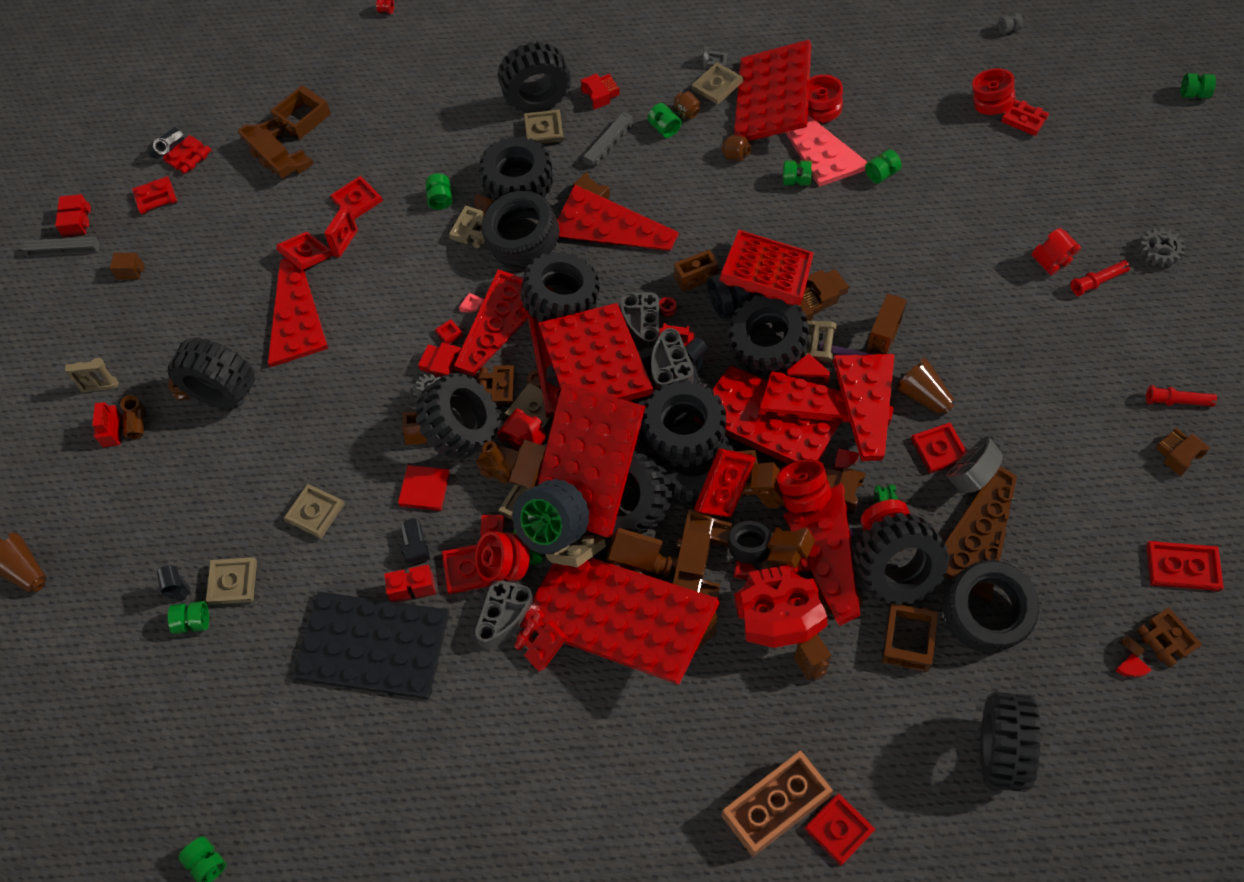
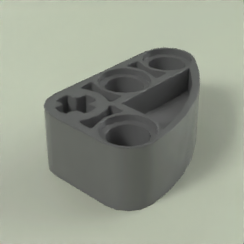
(643, 309)
(663, 360)
(976, 466)
(510, 613)

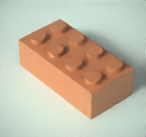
(776, 803)

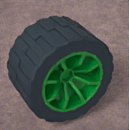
(550, 516)

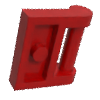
(154, 194)

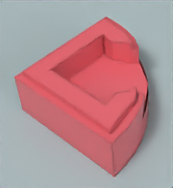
(471, 303)

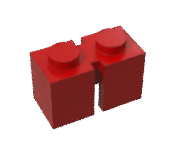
(72, 215)
(418, 578)

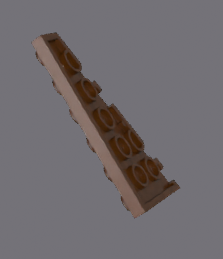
(982, 530)

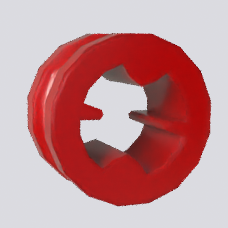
(667, 301)

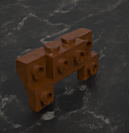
(270, 151)
(694, 549)

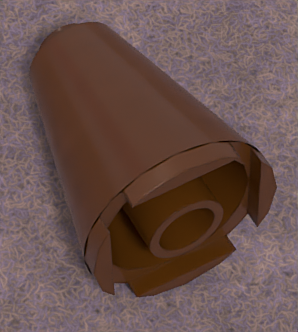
(926, 388)
(19, 564)

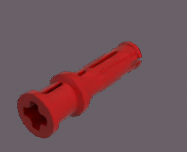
(1093, 280)
(1170, 396)

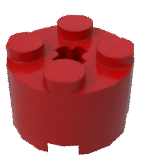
(1056, 251)
(520, 428)

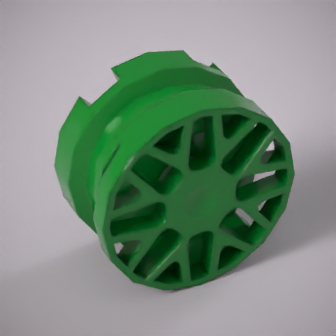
(885, 493)

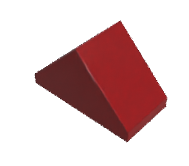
(810, 370)

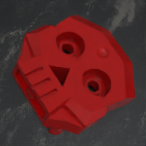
(789, 607)

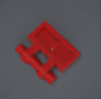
(1025, 117)
(187, 154)
(545, 645)

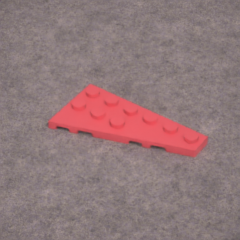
(829, 155)

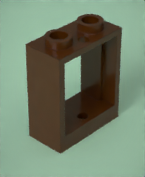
(294, 102)
(886, 325)
(907, 658)

